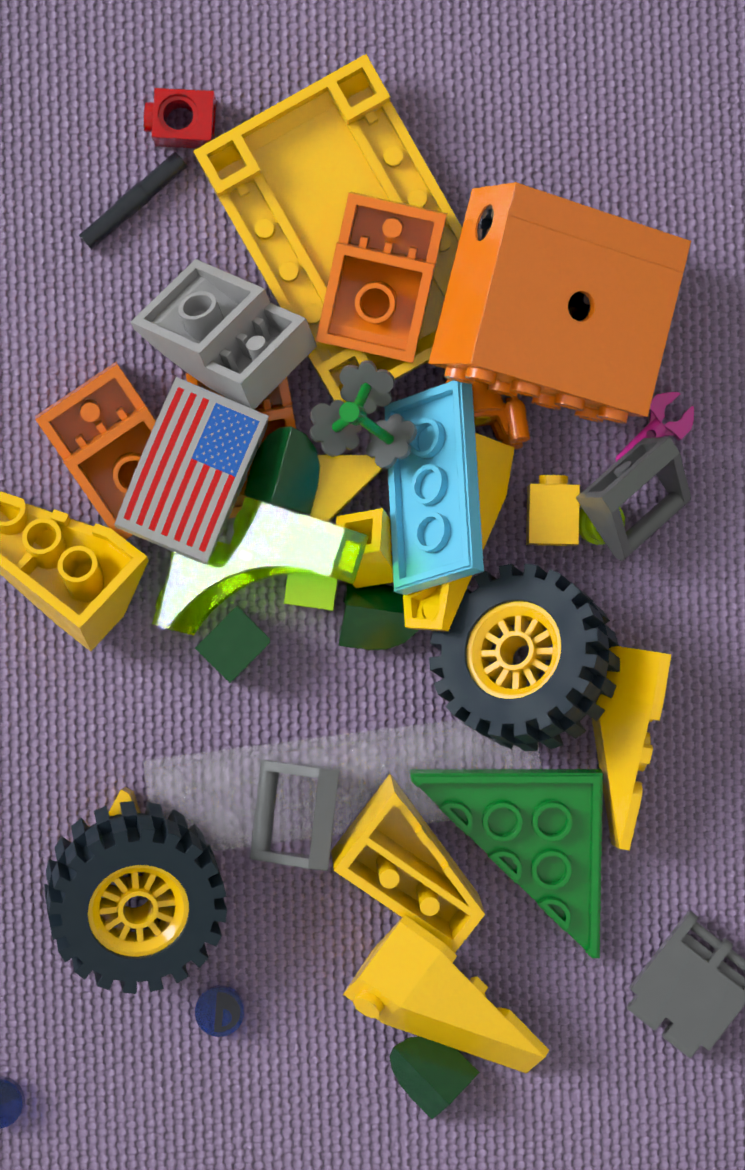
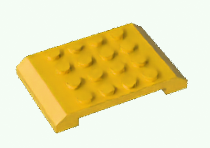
(288, 189)

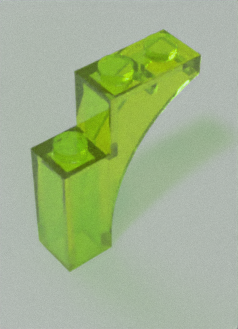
(263, 545)

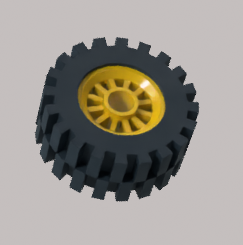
(571, 680)
(134, 845)

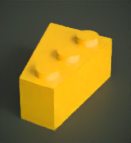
(407, 868)

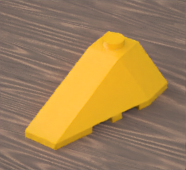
(68, 568)
(438, 605)
(623, 736)
(419, 990)

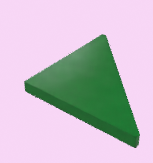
(537, 830)

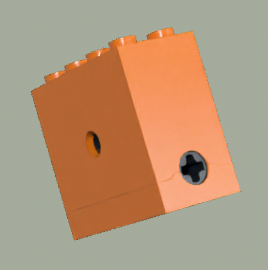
(559, 303)

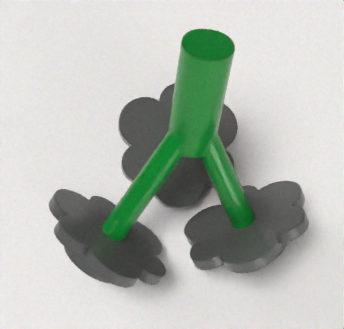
(340, 422)

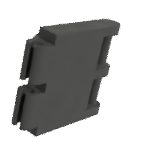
(690, 988)

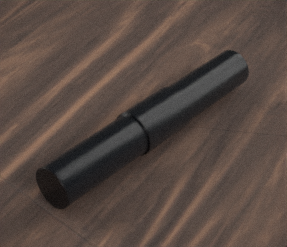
(133, 200)

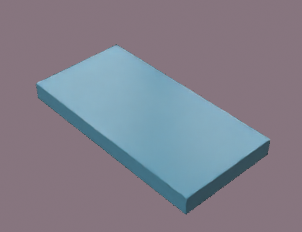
(436, 491)

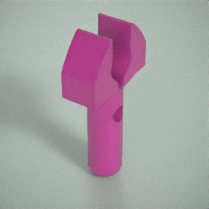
(657, 428)

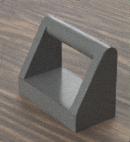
(622, 480)
(322, 822)

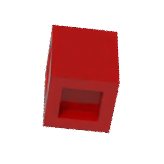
(197, 133)

